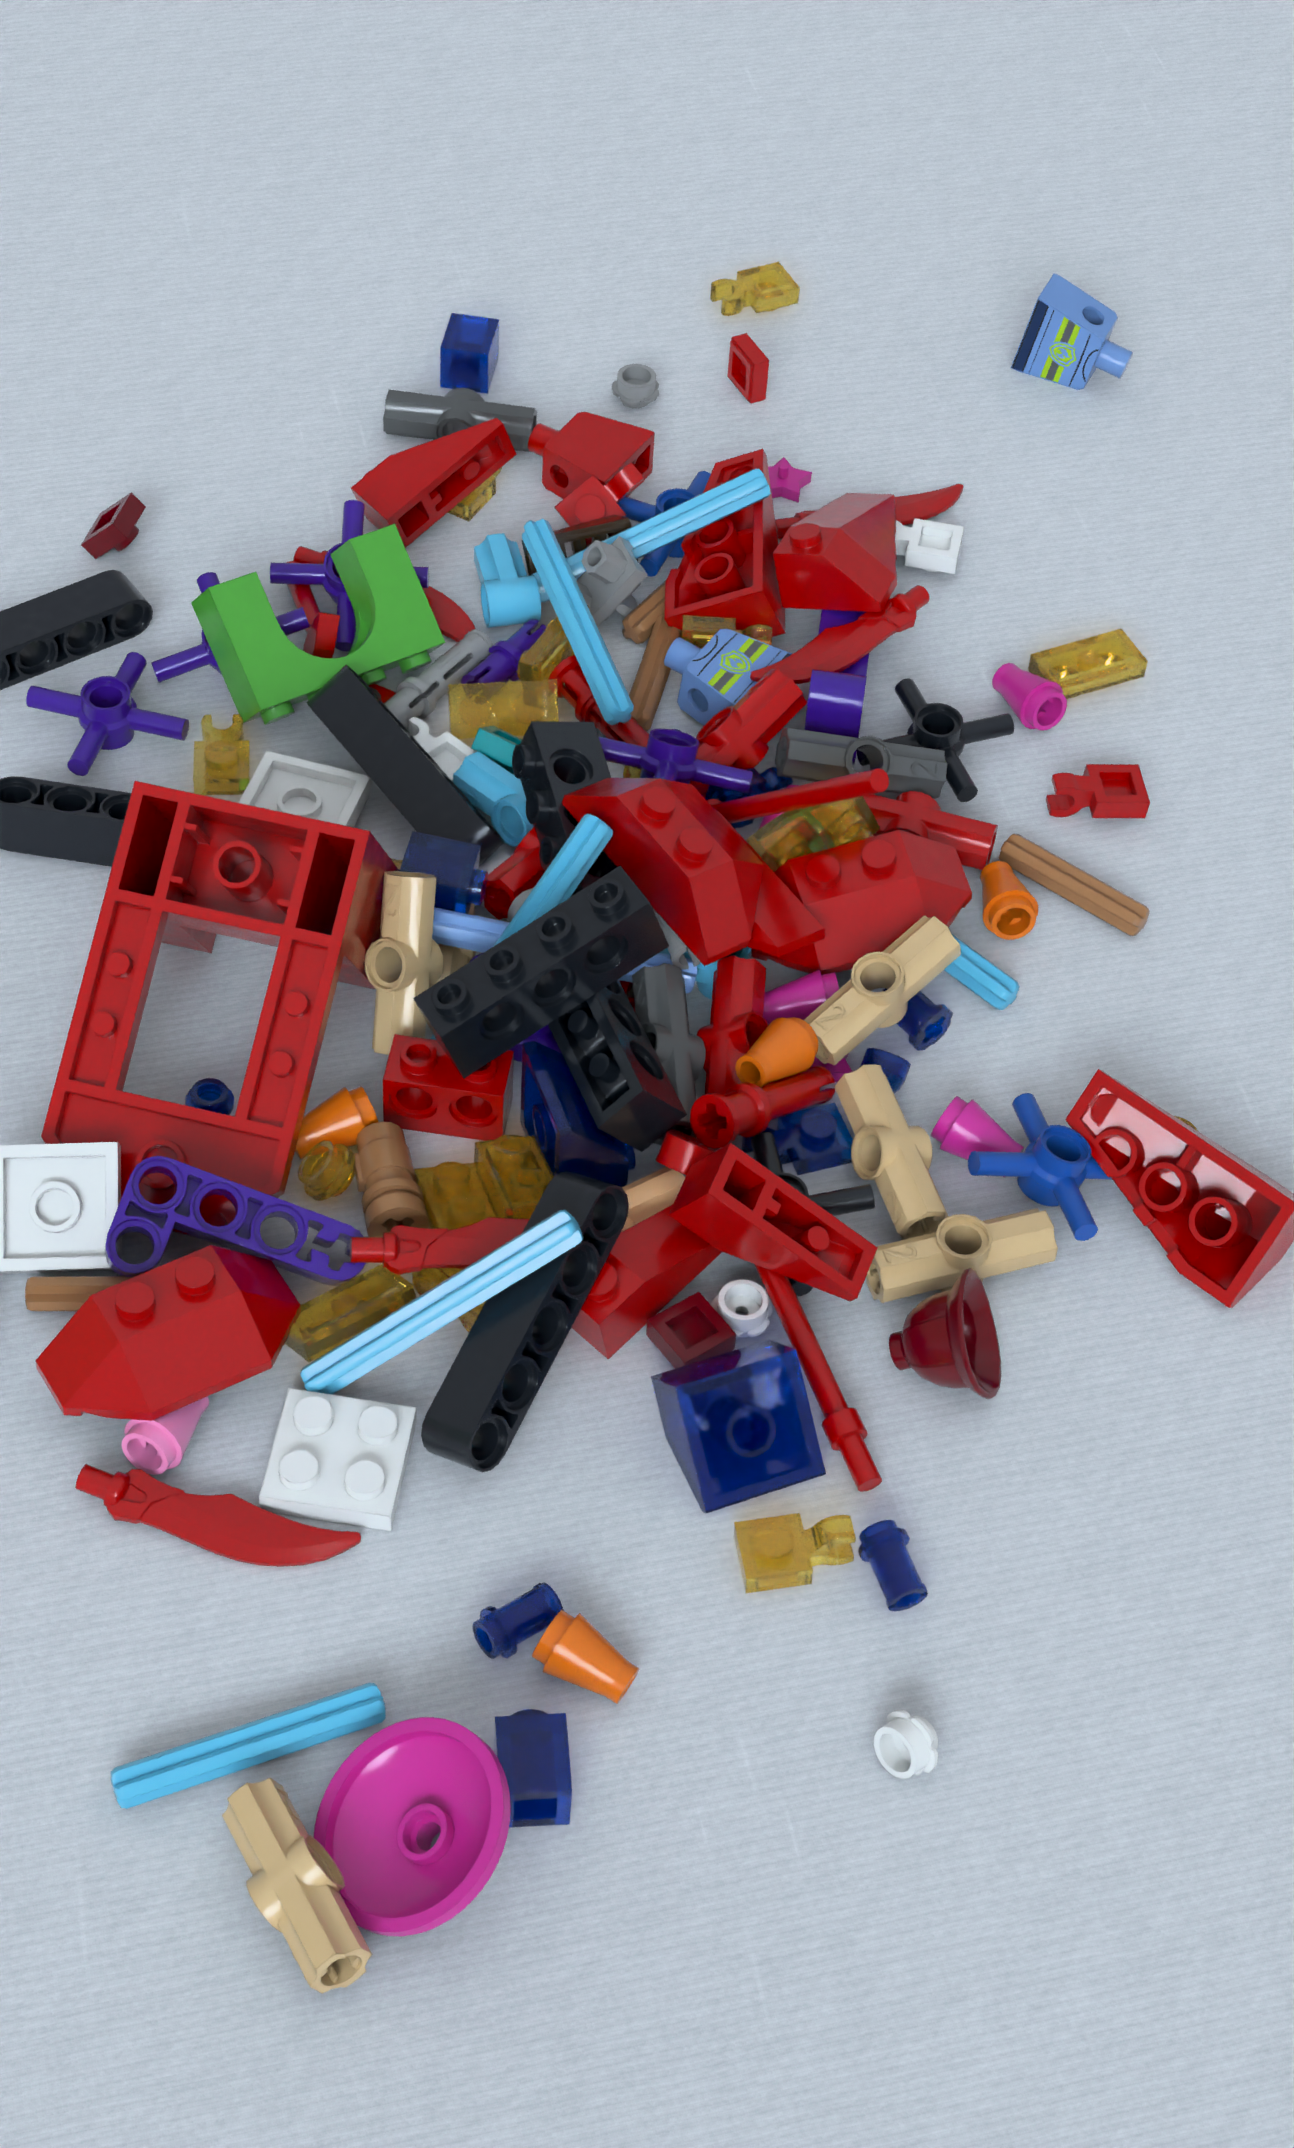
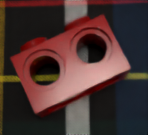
(431, 1095)

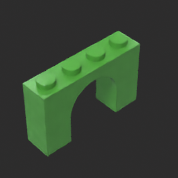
(272, 673)

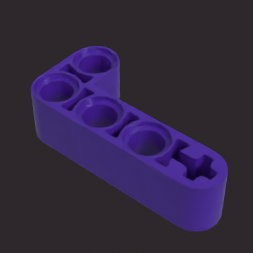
(836, 697)
(240, 1235)

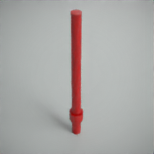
(803, 796)
(841, 1424)

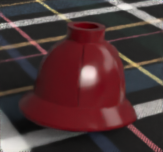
(952, 1339)

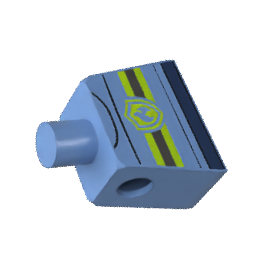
(1069, 337)
(719, 671)

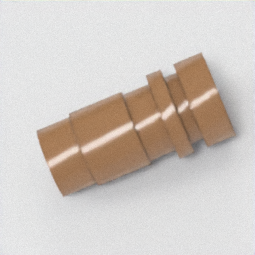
(388, 1180)

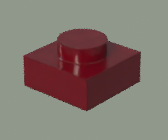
(114, 526)
(690, 1332)

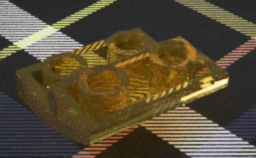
(813, 830)
(500, 1183)

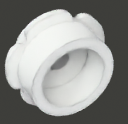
(744, 1297)
(906, 1745)

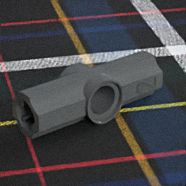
(461, 408)
(827, 756)
(664, 1017)

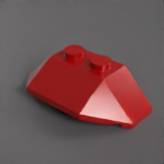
(679, 858)
(871, 896)
(170, 1336)

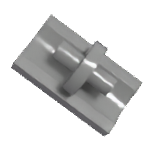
(610, 578)

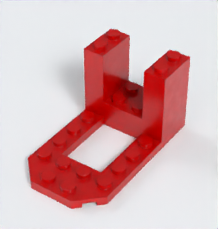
(179, 879)

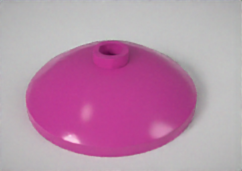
(389, 1807)

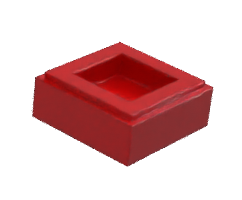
(748, 368)

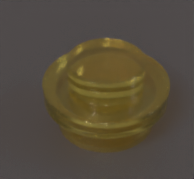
(327, 1170)

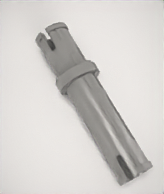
(419, 694)

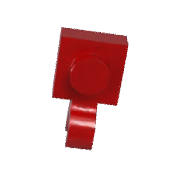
(597, 501)
(1104, 788)

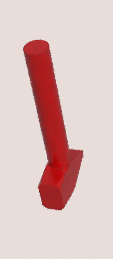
(323, 626)

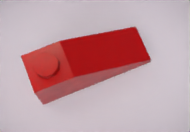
(432, 478)
(771, 1224)
(639, 1279)

